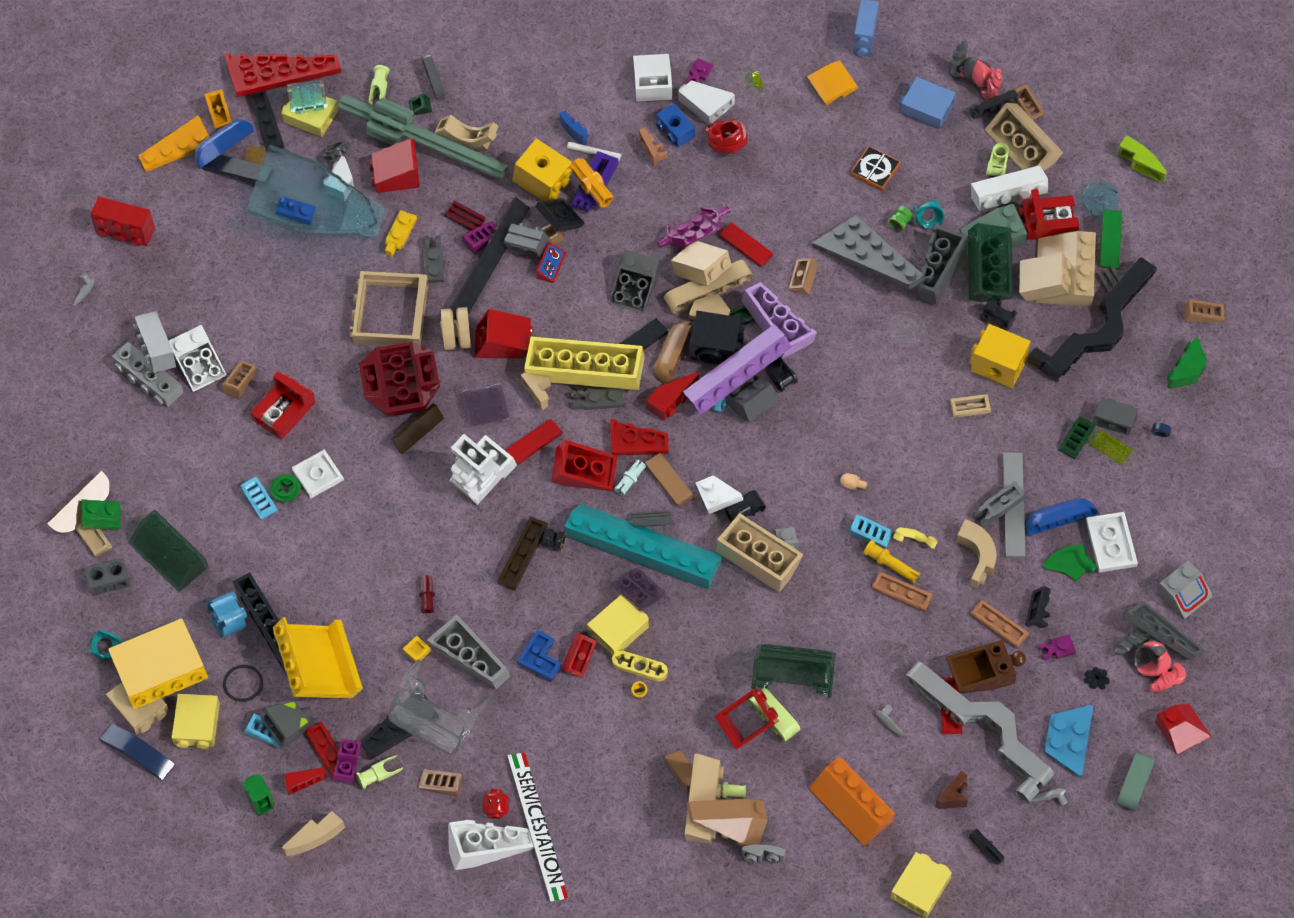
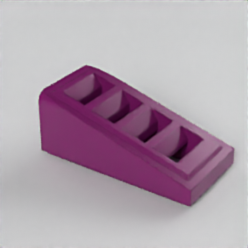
(480, 244)

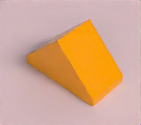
(217, 108)

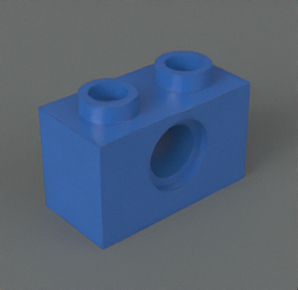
(672, 117)

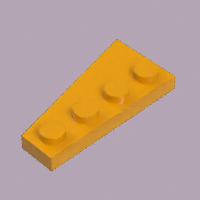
(175, 146)

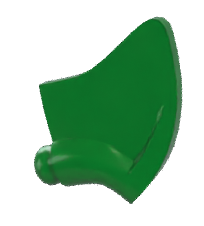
(1071, 562)

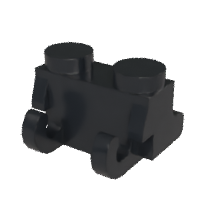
(993, 309)

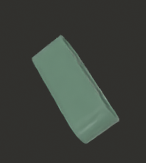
(1135, 781)

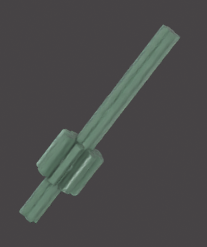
(395, 124)

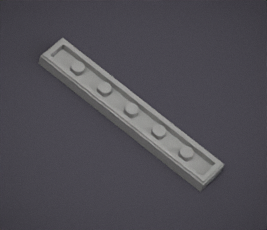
(1014, 518)

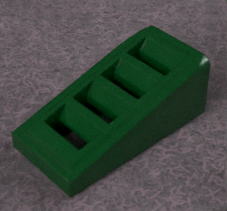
(1082, 427)

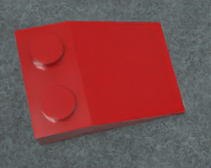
(583, 467)

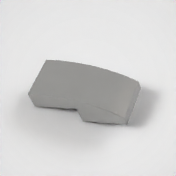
(755, 853)

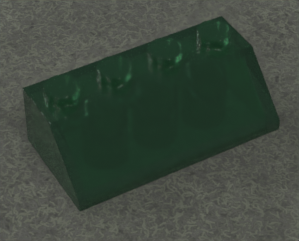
(990, 263)
(168, 551)

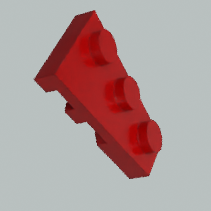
(631, 440)

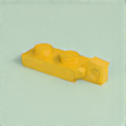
(399, 232)

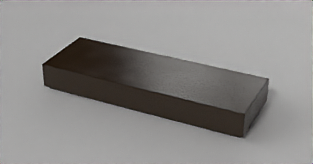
(417, 428)

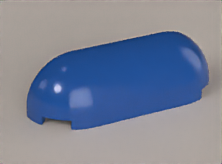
(221, 141)
(1059, 515)

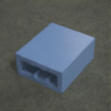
(865, 28)
(927, 102)

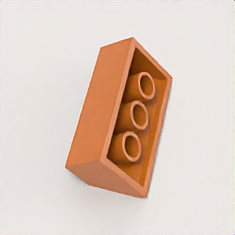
(852, 801)

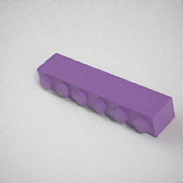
(737, 369)

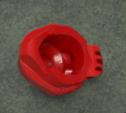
(726, 142)

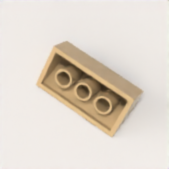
(1024, 138)
(758, 552)
(703, 787)

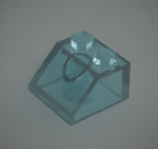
(307, 96)

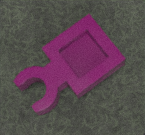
(699, 70)
(1059, 646)

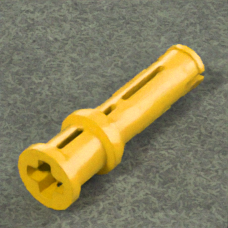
(883, 556)

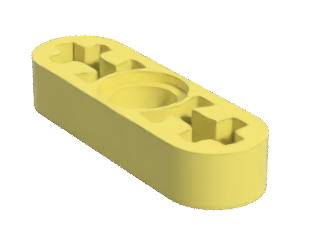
(643, 673)

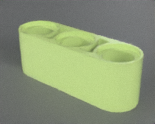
(787, 724)

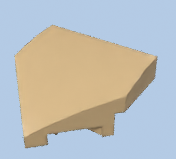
(710, 304)

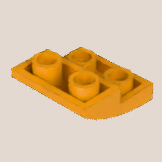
(832, 82)

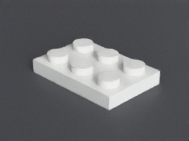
(1111, 542)

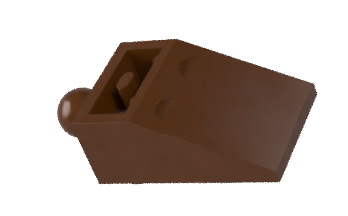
(982, 667)

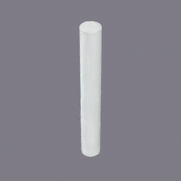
(591, 150)

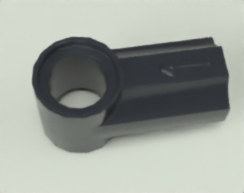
(750, 505)

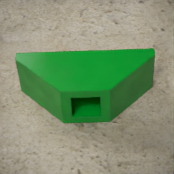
(1189, 366)

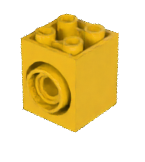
(542, 171)
(999, 355)

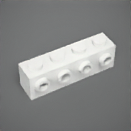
(1008, 187)

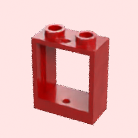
(730, 728)

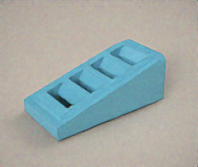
(253, 487)
(860, 534)
(249, 731)

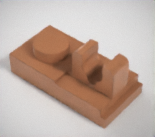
(652, 151)

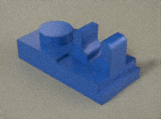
(295, 210)

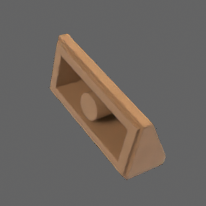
(803, 275)
(680, 768)

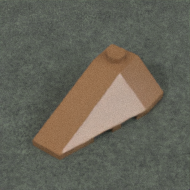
(735, 818)

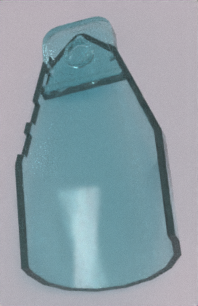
(338, 205)

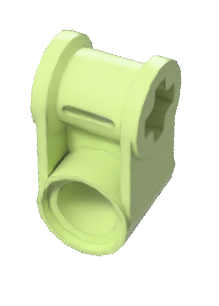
(998, 164)

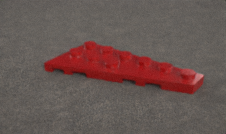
(272, 71)

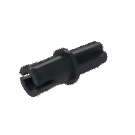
(986, 846)

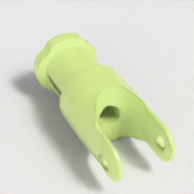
(379, 83)
(375, 773)

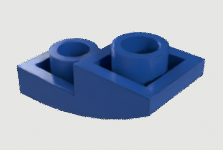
(574, 129)

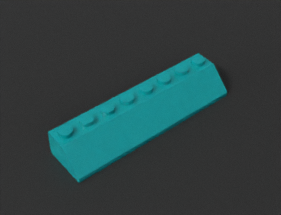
(643, 545)

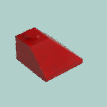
(1181, 727)

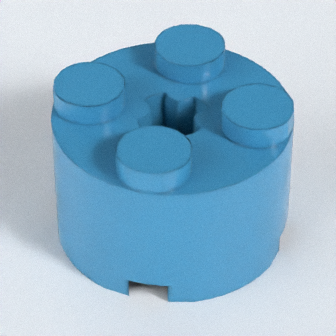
(226, 614)

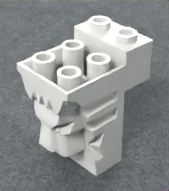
(479, 466)

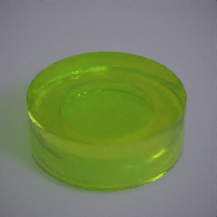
(756, 78)

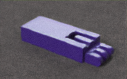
(605, 166)

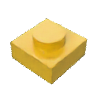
(416, 649)

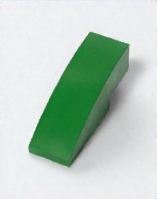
(1110, 238)

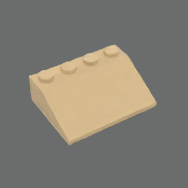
(1080, 250)

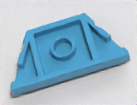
(1069, 738)

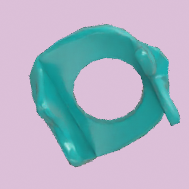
(938, 218)
(101, 634)

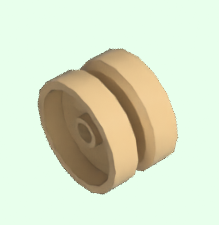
(455, 328)

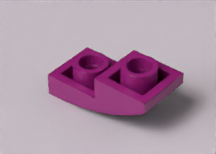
(347, 760)

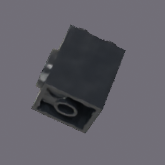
(715, 337)

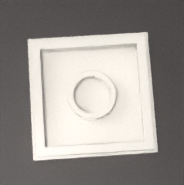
(317, 473)

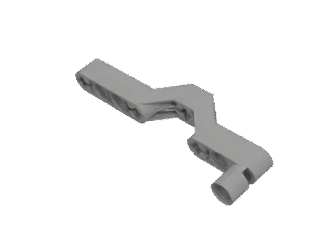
(994, 715)

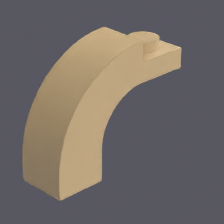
(471, 137)
(981, 543)

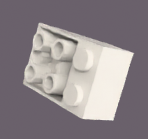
(652, 77)
(197, 358)

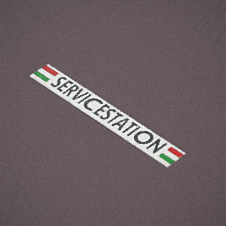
(537, 827)

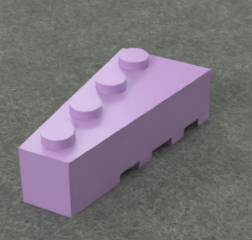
(768, 311)

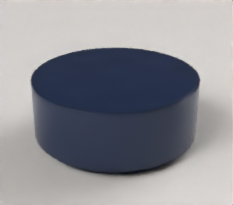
(1161, 429)

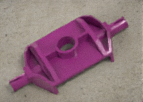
(694, 229)

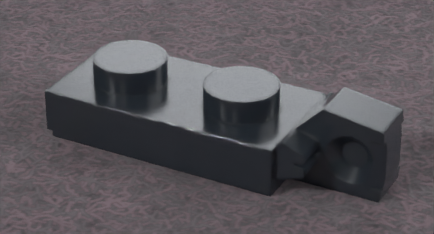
(993, 104)

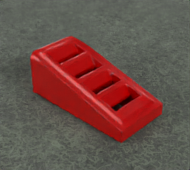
(302, 779)

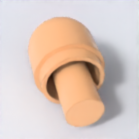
(851, 481)

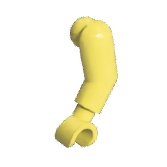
(912, 533)

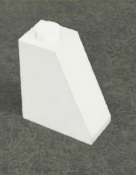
(705, 100)

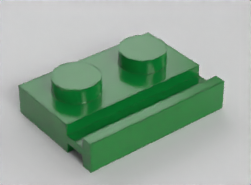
(100, 514)

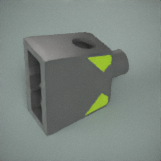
(286, 721)

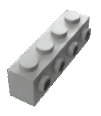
(154, 342)
(158, 384)

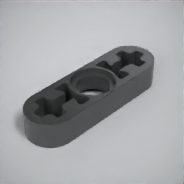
(433, 76)

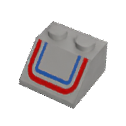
(1185, 590)

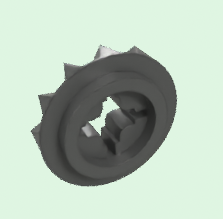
(336, 150)

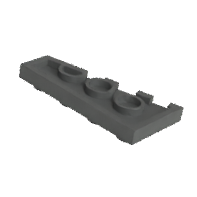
(1160, 628)

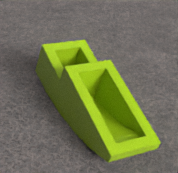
(1142, 159)

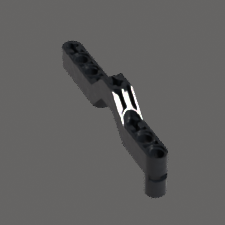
(1108, 335)

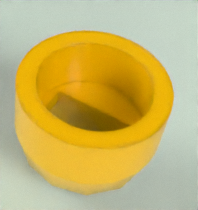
(639, 685)

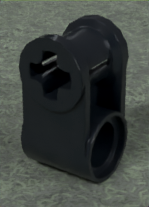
(782, 375)

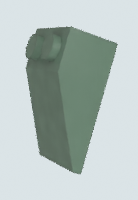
(1005, 217)

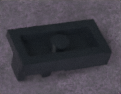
(1038, 603)

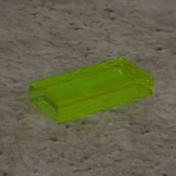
(1111, 447)

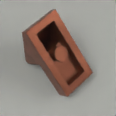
(952, 795)

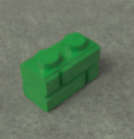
(258, 794)

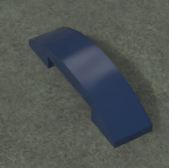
(137, 750)

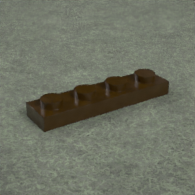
(522, 553)

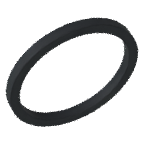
(244, 699)

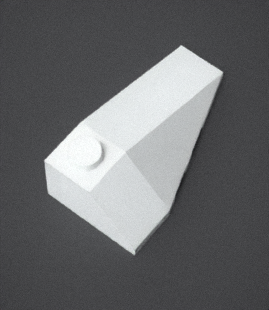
(480, 844)

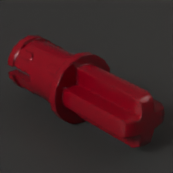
(427, 594)

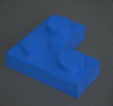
(535, 657)

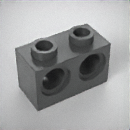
(108, 581)

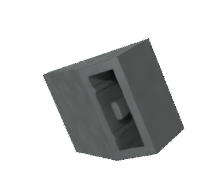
(635, 281)
(752, 398)

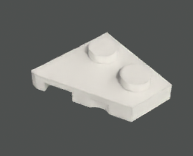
(717, 494)

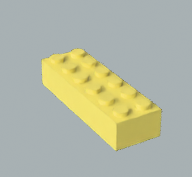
(586, 362)

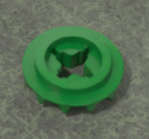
(287, 480)

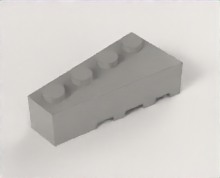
(466, 650)

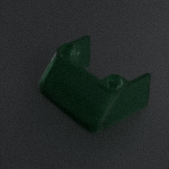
(794, 666)

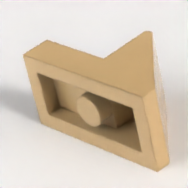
(535, 386)

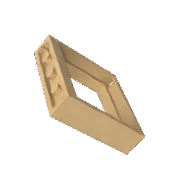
(388, 279)

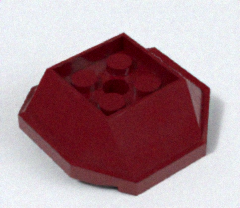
(395, 362)

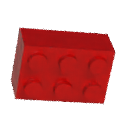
(122, 221)

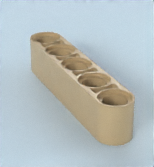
(684, 296)

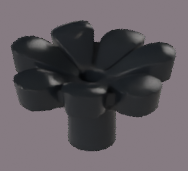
(1096, 677)

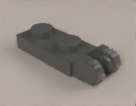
(433, 261)
(598, 399)
(1000, 504)

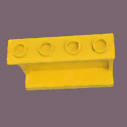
(318, 660)
(158, 663)

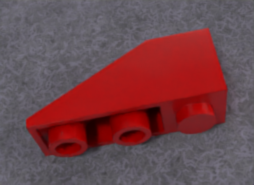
(669, 396)

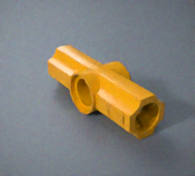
(591, 182)

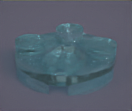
(1103, 189)

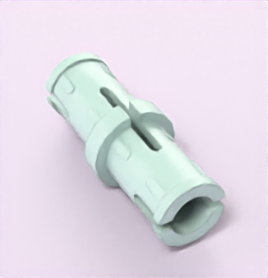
(630, 477)

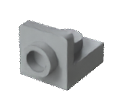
(788, 535)

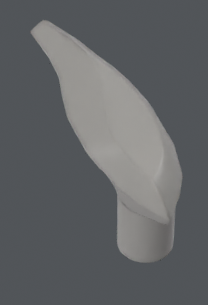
(89, 282)
(887, 721)
(1049, 794)

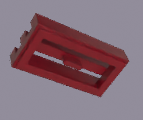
(452, 209)

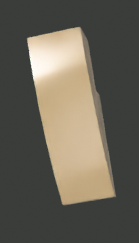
(314, 835)

